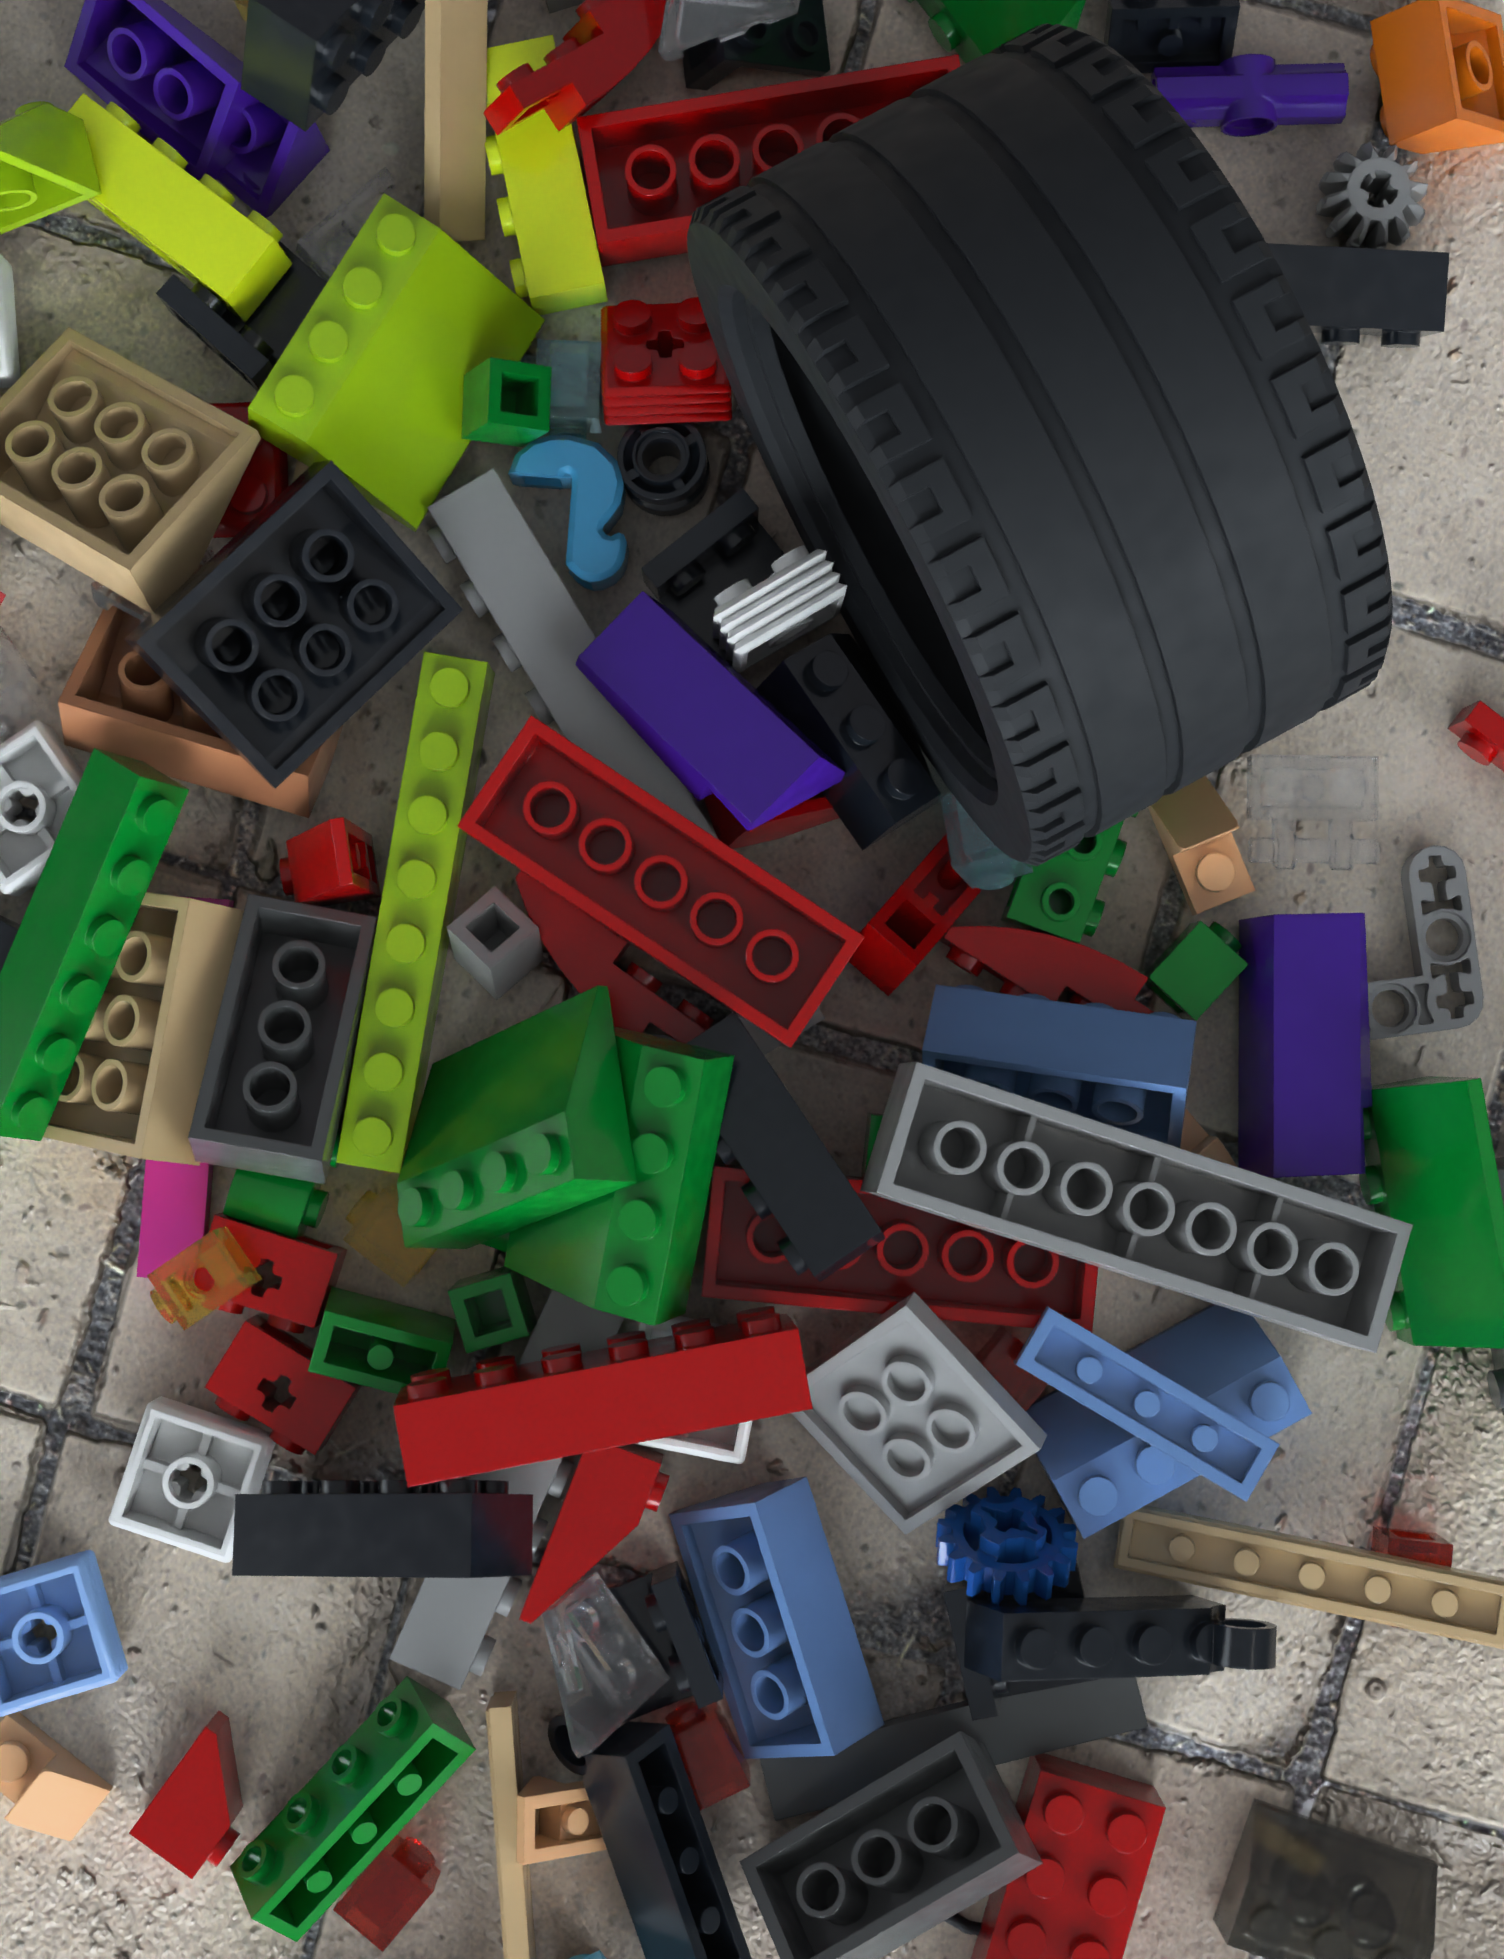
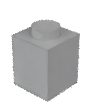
(495, 942)

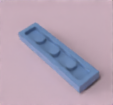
(1146, 1403)

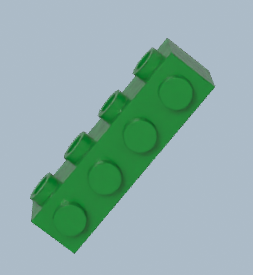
(1063, 891)
(351, 1809)

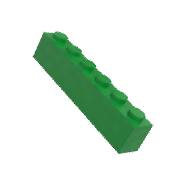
(77, 930)

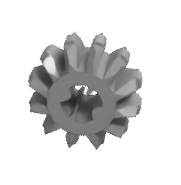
(1394, 201)

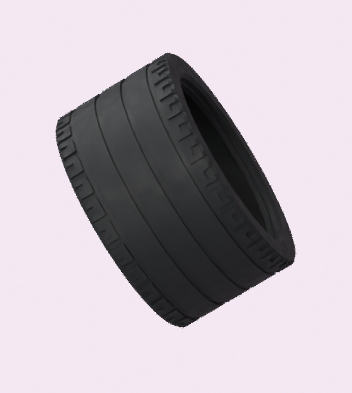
(1051, 435)

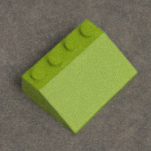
(43, 164)
(386, 359)

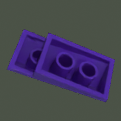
(192, 98)
(704, 715)
(1303, 1045)

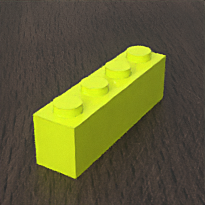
(544, 198)
(177, 215)

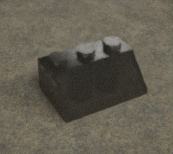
(1324, 1892)

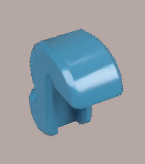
(595, 503)

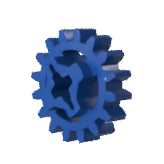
(1006, 1545)

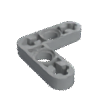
(1421, 990)

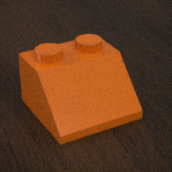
(1440, 75)

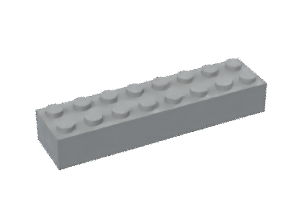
(1136, 1206)

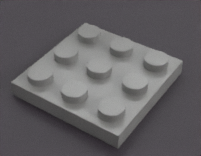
(915, 1415)

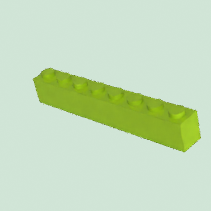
(415, 911)

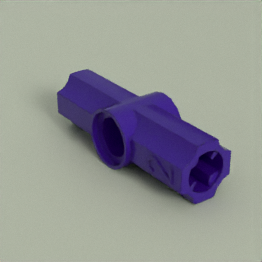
(1254, 94)

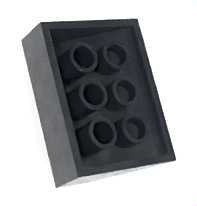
(295, 622)

